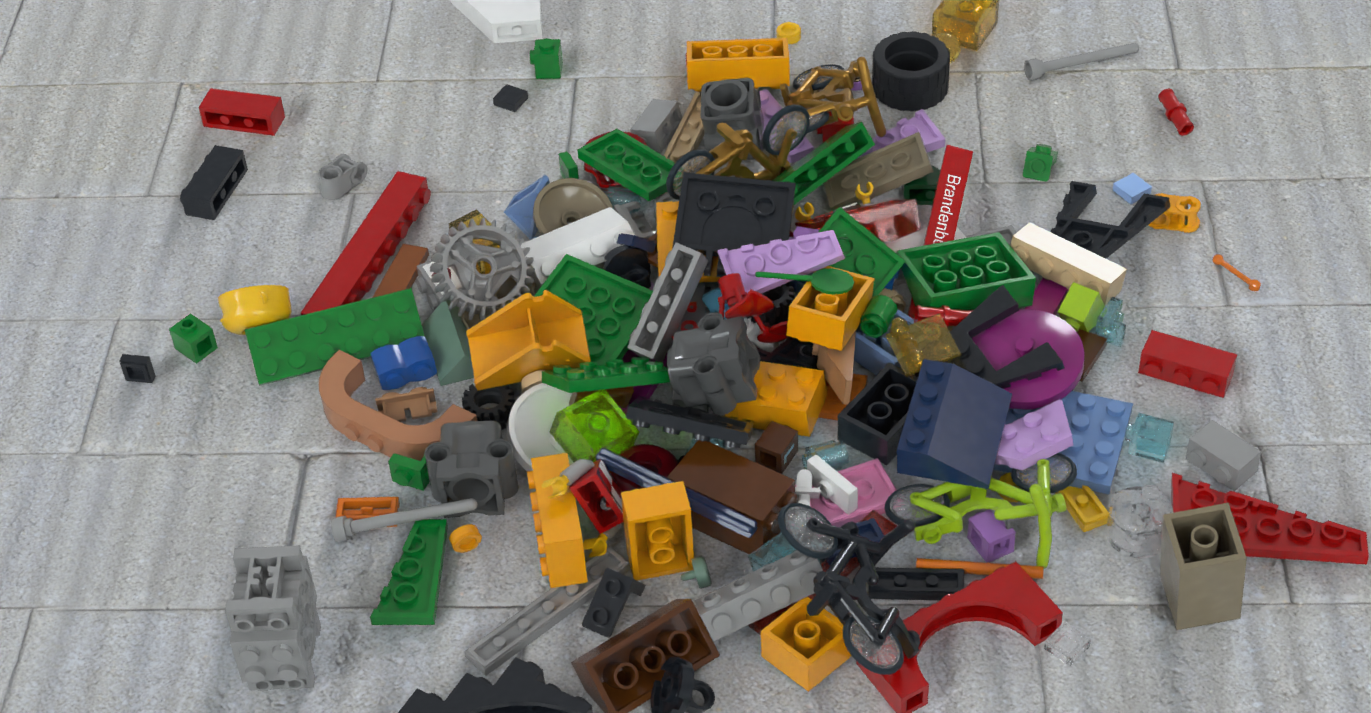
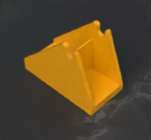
(527, 338)

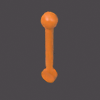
(1254, 285)

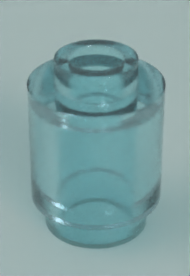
(621, 196)
(831, 452)

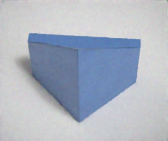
(521, 207)

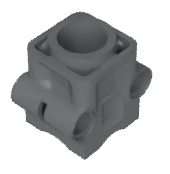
(731, 103)
(714, 364)
(472, 464)

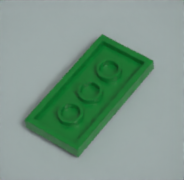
(628, 163)
(612, 375)

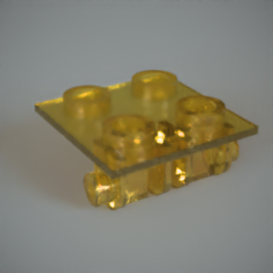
(920, 341)

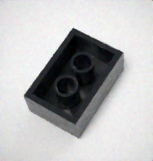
(878, 414)

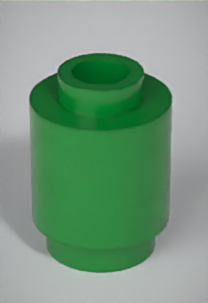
(878, 316)

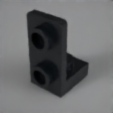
(609, 601)

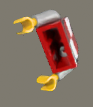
(597, 495)

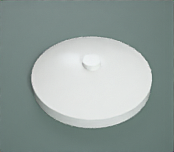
(531, 422)

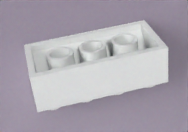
(584, 239)

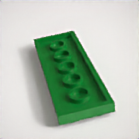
(310, 340)

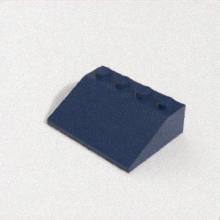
(953, 426)

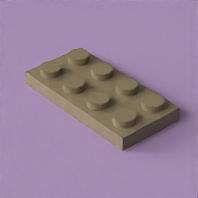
(884, 168)

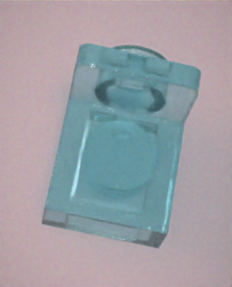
(1110, 323)

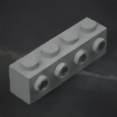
(667, 303)
(758, 594)

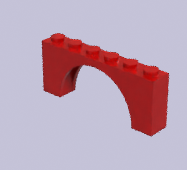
(1002, 598)

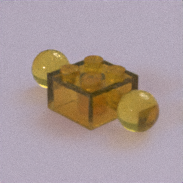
(964, 23)

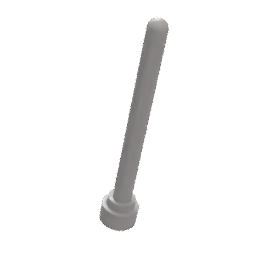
(1036, 68)
(345, 527)

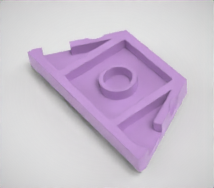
(1035, 437)

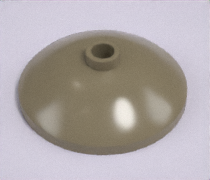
(567, 202)

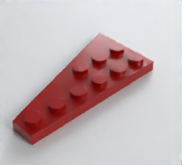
(1273, 532)

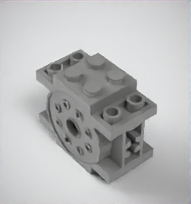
(273, 618)

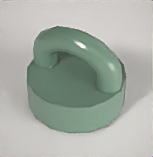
(700, 572)

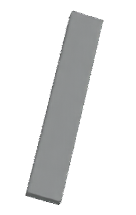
(541, 615)

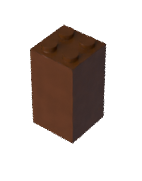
(739, 486)

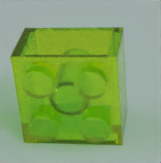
(593, 425)

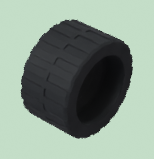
(911, 71)

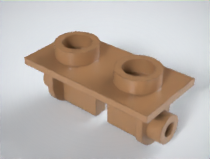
(419, 401)

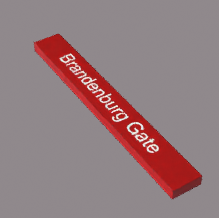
(947, 199)

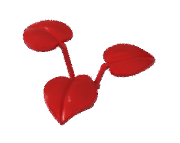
(748, 305)

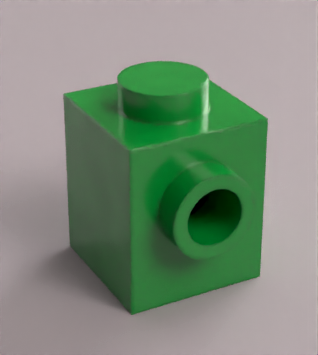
(547, 58)
(193, 338)

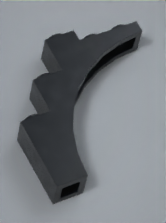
(516, 691)

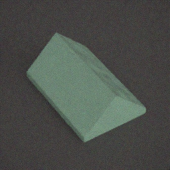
(448, 344)

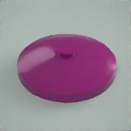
(1024, 333)

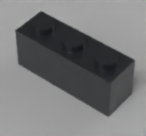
(214, 182)

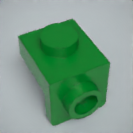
(1039, 162)
(409, 471)

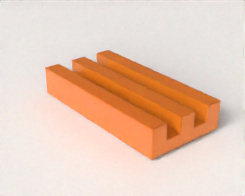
(369, 507)

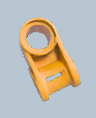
(1176, 215)

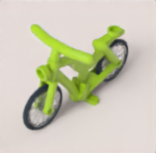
(933, 516)

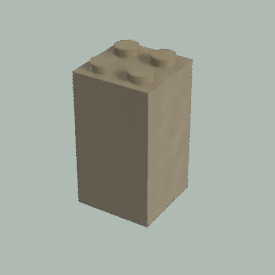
(1202, 566)

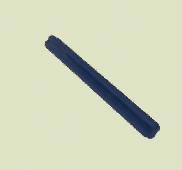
(698, 502)

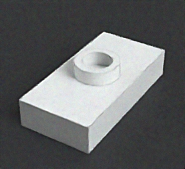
(833, 485)

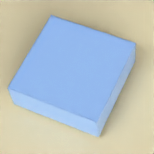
(1131, 188)

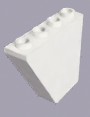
(504, 19)

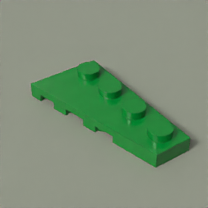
(416, 578)

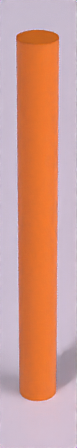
(977, 568)

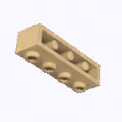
(1067, 262)

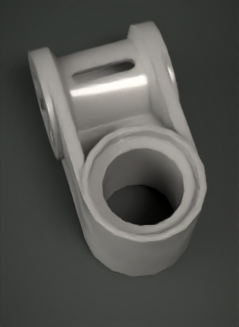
(340, 176)

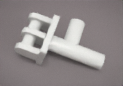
(804, 487)

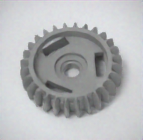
(480, 288)

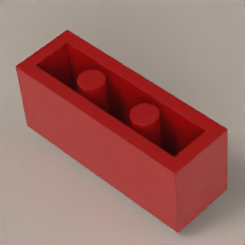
(242, 111)
(1187, 363)

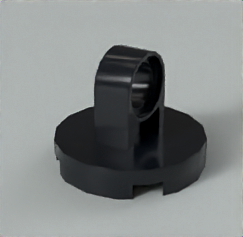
(629, 264)
(675, 689)

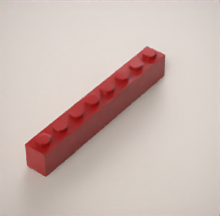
(372, 243)

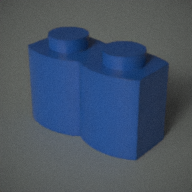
(403, 363)

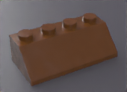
(625, 667)

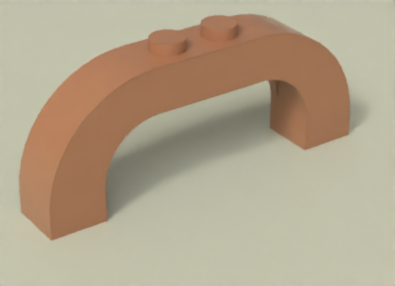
(363, 424)

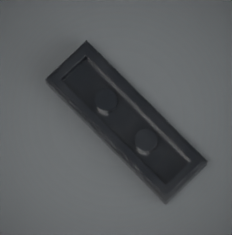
(916, 583)

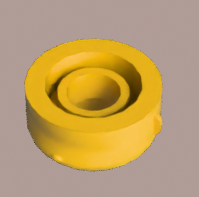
(254, 307)

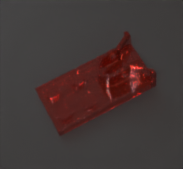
(880, 219)

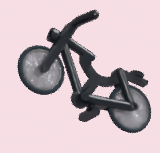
(874, 639)

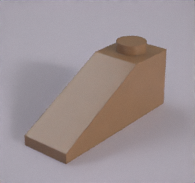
(837, 367)

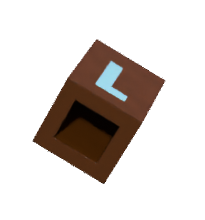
(776, 447)

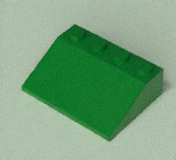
(966, 272)

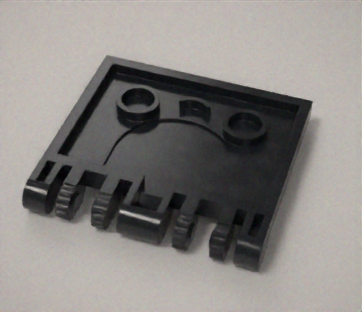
(731, 213)
(692, 420)

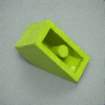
(1081, 307)

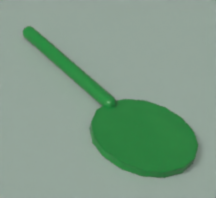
(825, 280)

